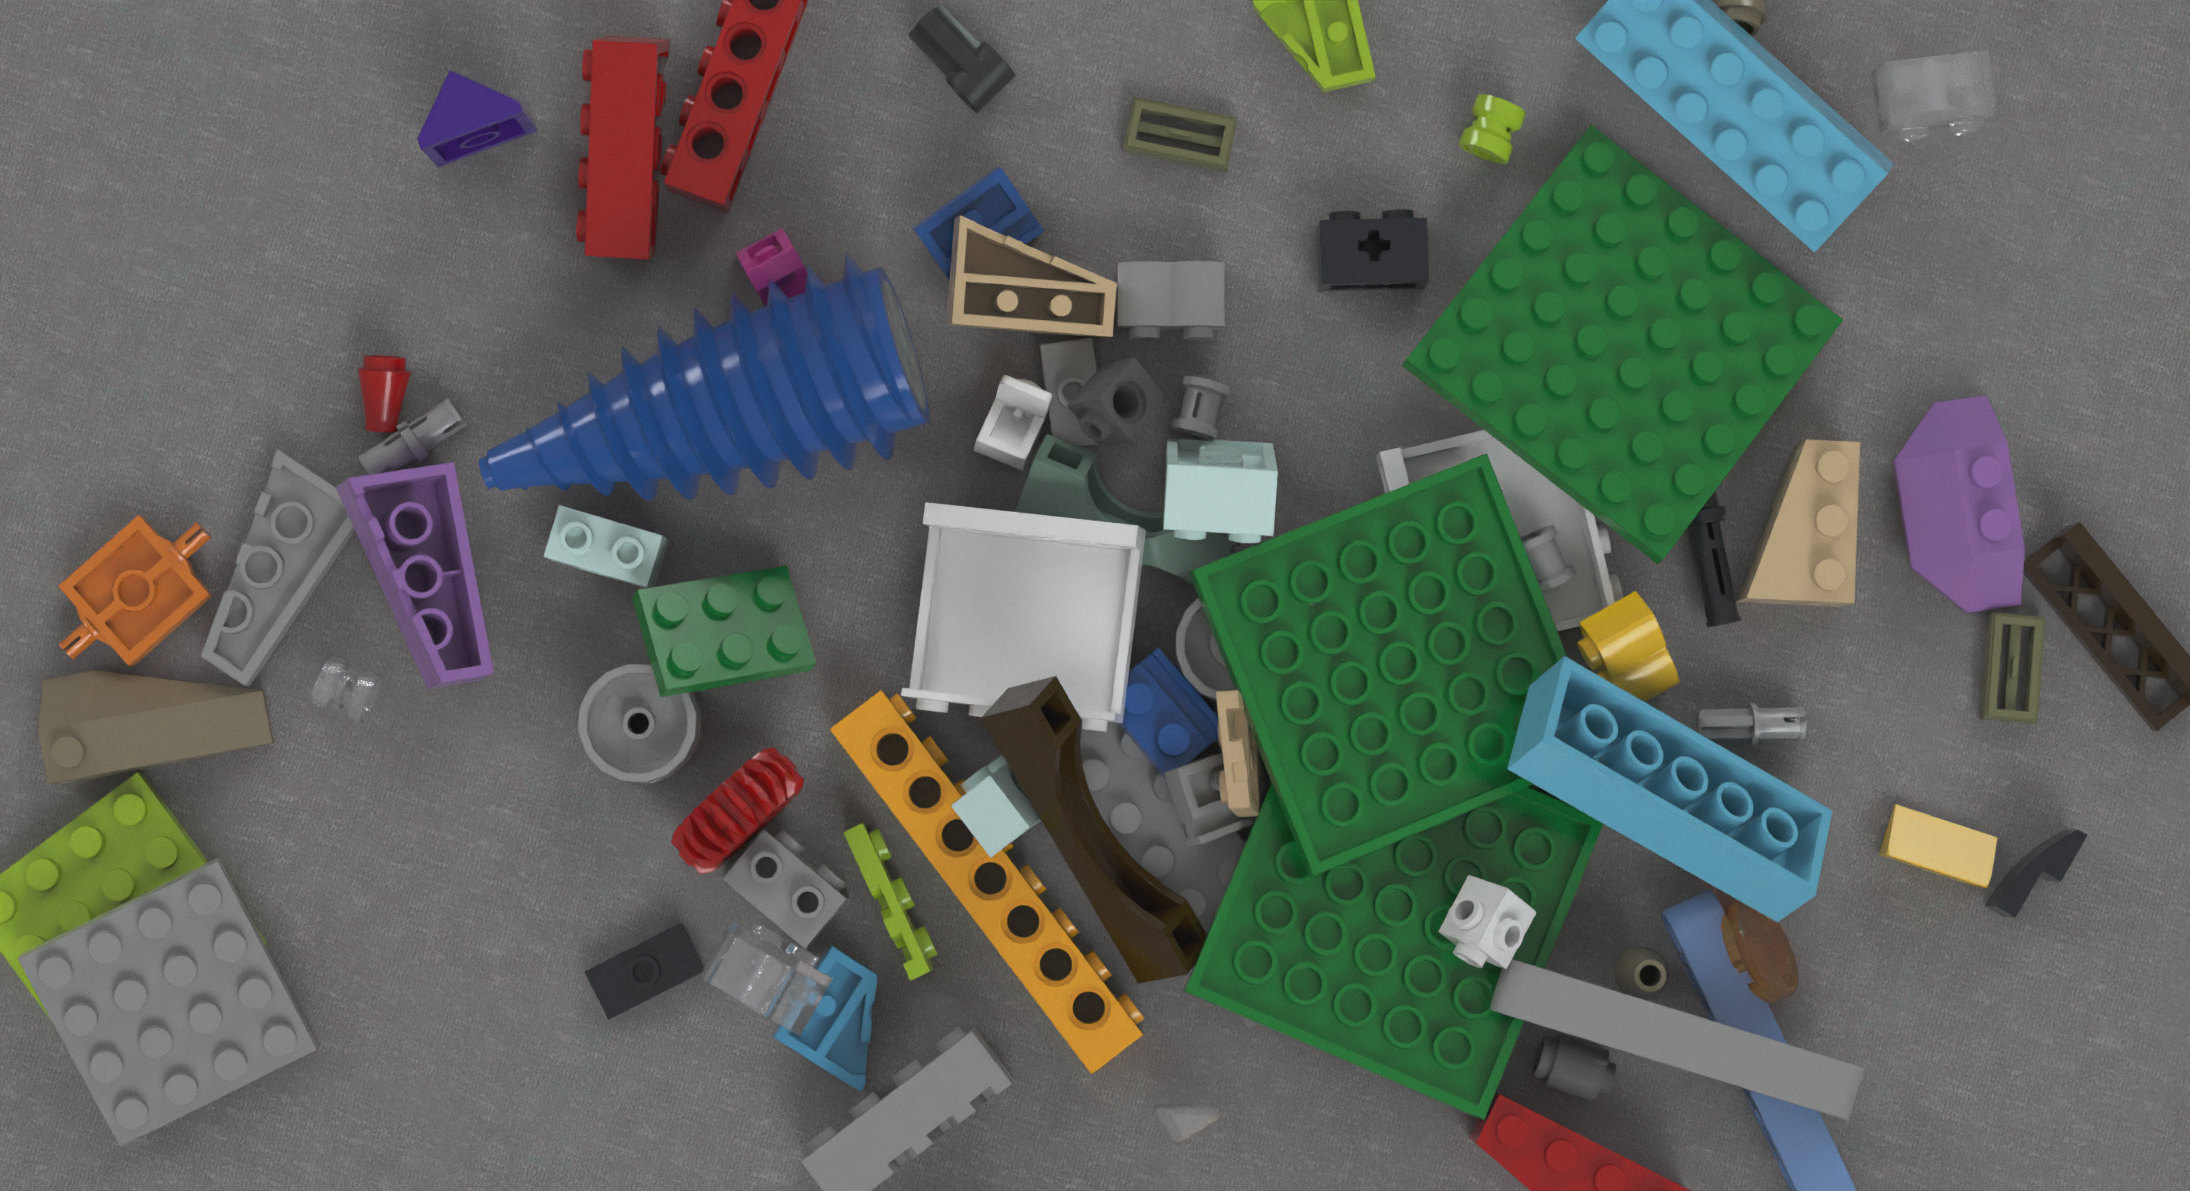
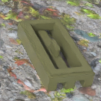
(1174, 154)
(1992, 665)

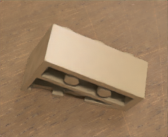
(1811, 532)

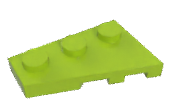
(894, 898)

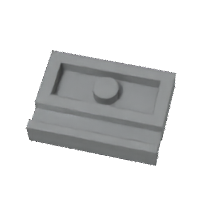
(1198, 799)

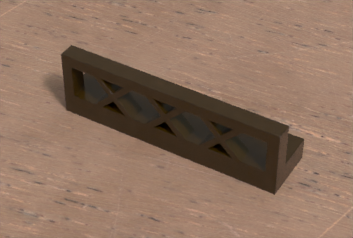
(2127, 608)

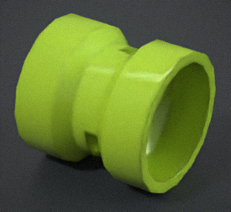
(1490, 133)

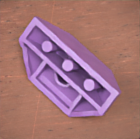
(1962, 506)

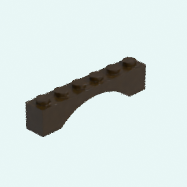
(1041, 743)

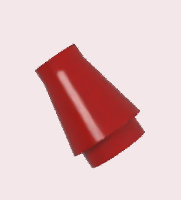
(383, 390)

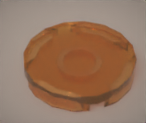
(1762, 950)

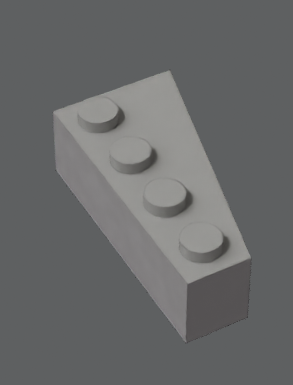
(909, 1116)

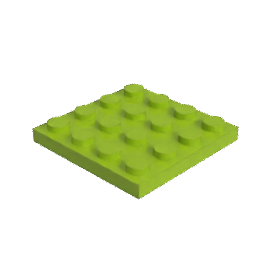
(92, 866)

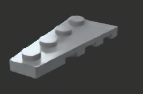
(286, 555)

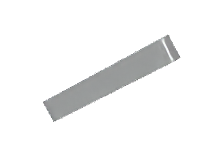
(1677, 1039)

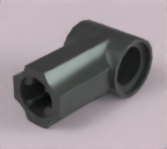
(971, 68)

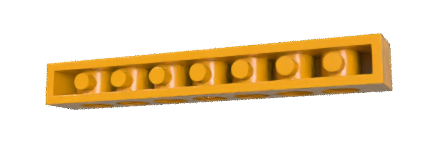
(1091, 1041)

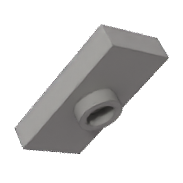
(1066, 371)

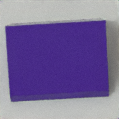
(470, 120)

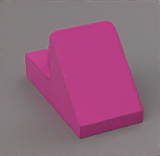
(775, 260)

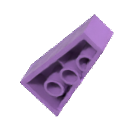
(424, 563)

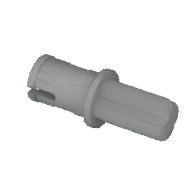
(1752, 723)

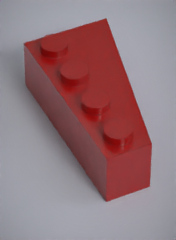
(1555, 1157)

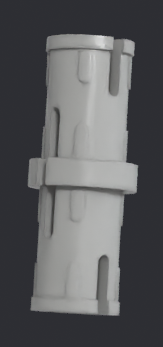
(413, 439)

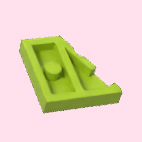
(1322, 38)

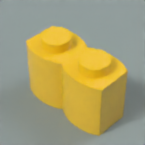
(1628, 648)

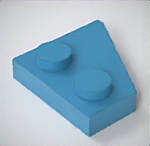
(842, 1021)

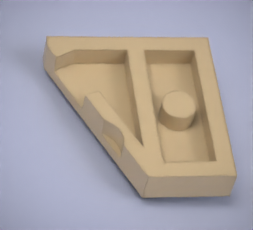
(1240, 756)

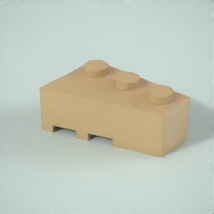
(1019, 288)

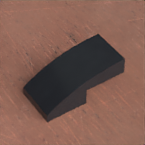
(2047, 860)

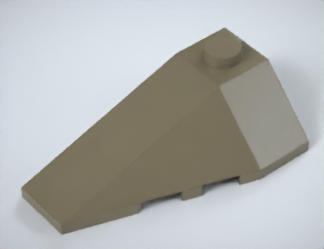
(126, 723)

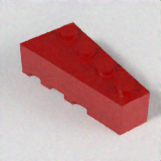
(622, 146)

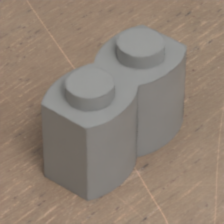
(1171, 297)

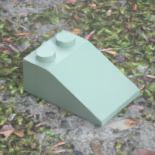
(1220, 488)

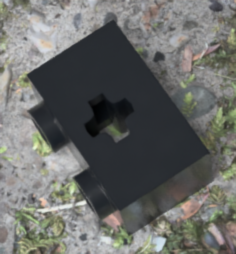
(1398, 268)

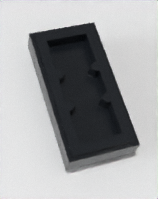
(645, 971)

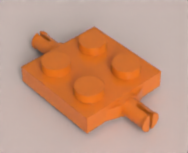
(135, 591)

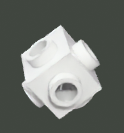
(1486, 923)

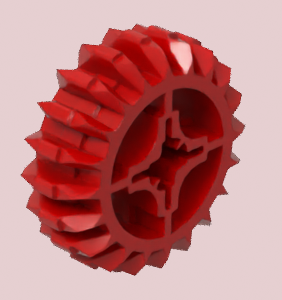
(737, 810)

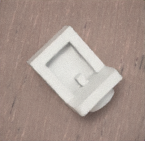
(1013, 422)

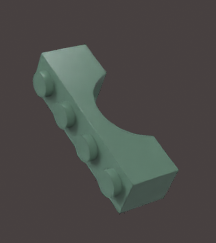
(1068, 485)

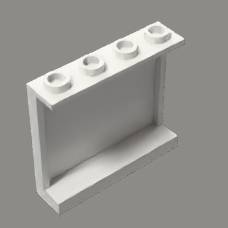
(1533, 505)
(1024, 603)

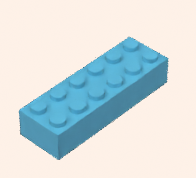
(1740, 109)
(1671, 789)

